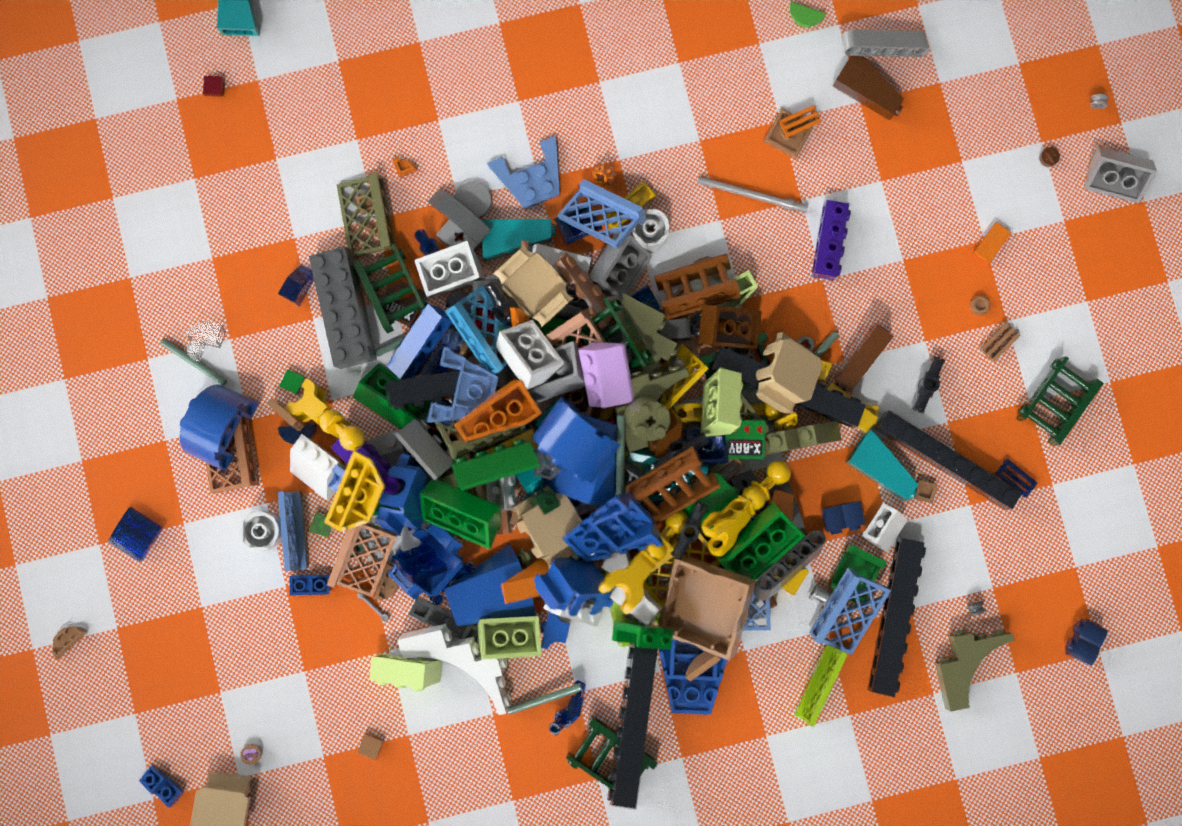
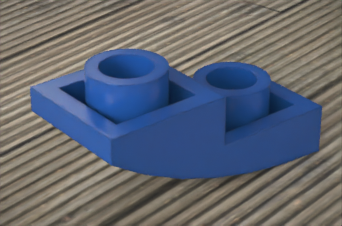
(309, 585)
(162, 785)

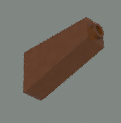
(868, 87)
(863, 357)

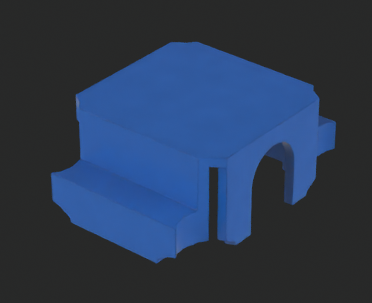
(407, 501)
(446, 550)
(570, 578)

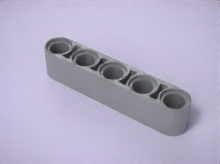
(885, 43)

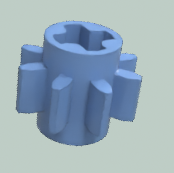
(453, 340)

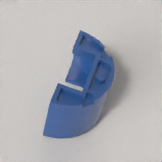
(212, 422)
(574, 441)

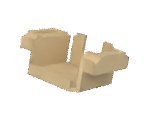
(534, 285)
(792, 374)
(548, 529)
(222, 801)

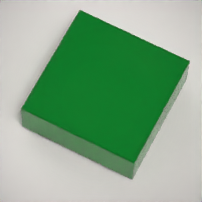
(292, 381)

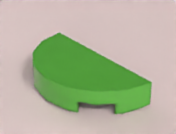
(805, 16)

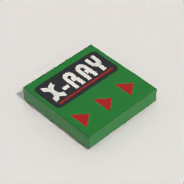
(747, 440)

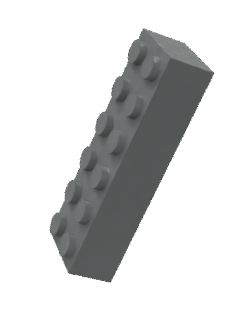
(342, 308)

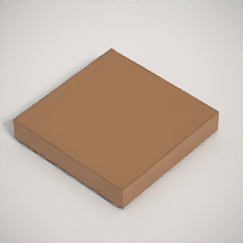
(778, 140)

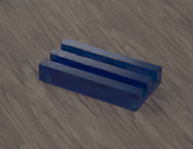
(1002, 468)

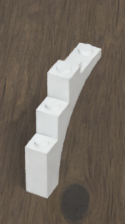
(648, 608)
(464, 653)

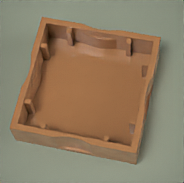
(707, 606)

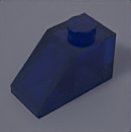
(297, 285)

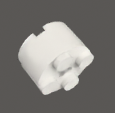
(656, 239)
(257, 541)

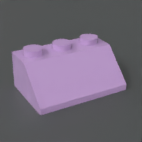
(606, 374)

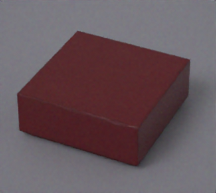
(213, 86)

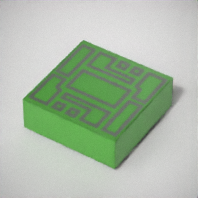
(319, 527)

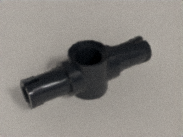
(501, 303)
(925, 393)
(680, 446)
(685, 539)

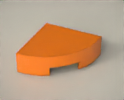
(403, 167)
(518, 316)

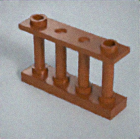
(693, 301)
(666, 473)

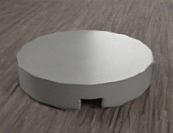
(475, 198)

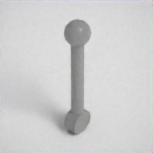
(384, 617)

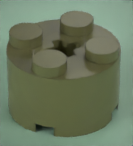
(653, 412)

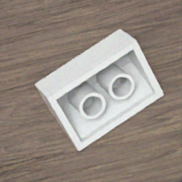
(449, 269)
(528, 353)
(313, 465)

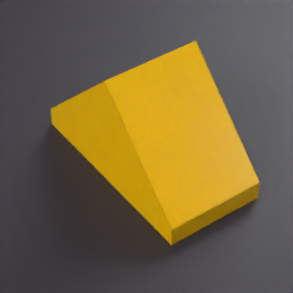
(794, 584)

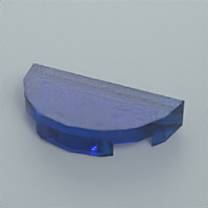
(291, 435)

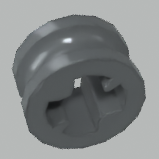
(976, 608)

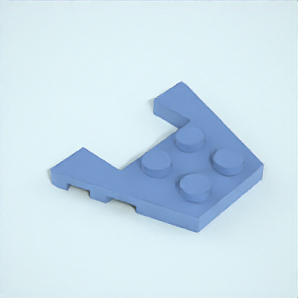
(534, 183)
(472, 388)

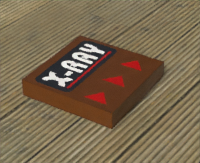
(409, 319)

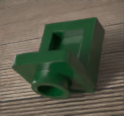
(545, 500)

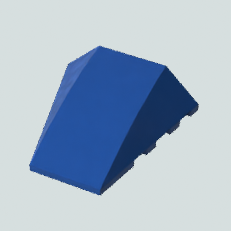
(603, 486)
(614, 528)
(481, 594)
(685, 695)

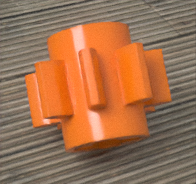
(604, 173)

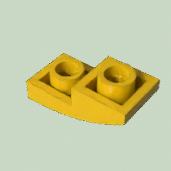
(786, 422)

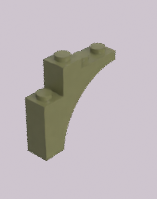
(647, 323)
(648, 386)
(801, 438)
(967, 653)

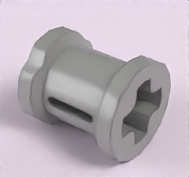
(820, 594)

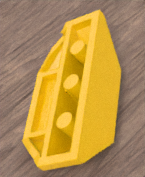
(356, 494)

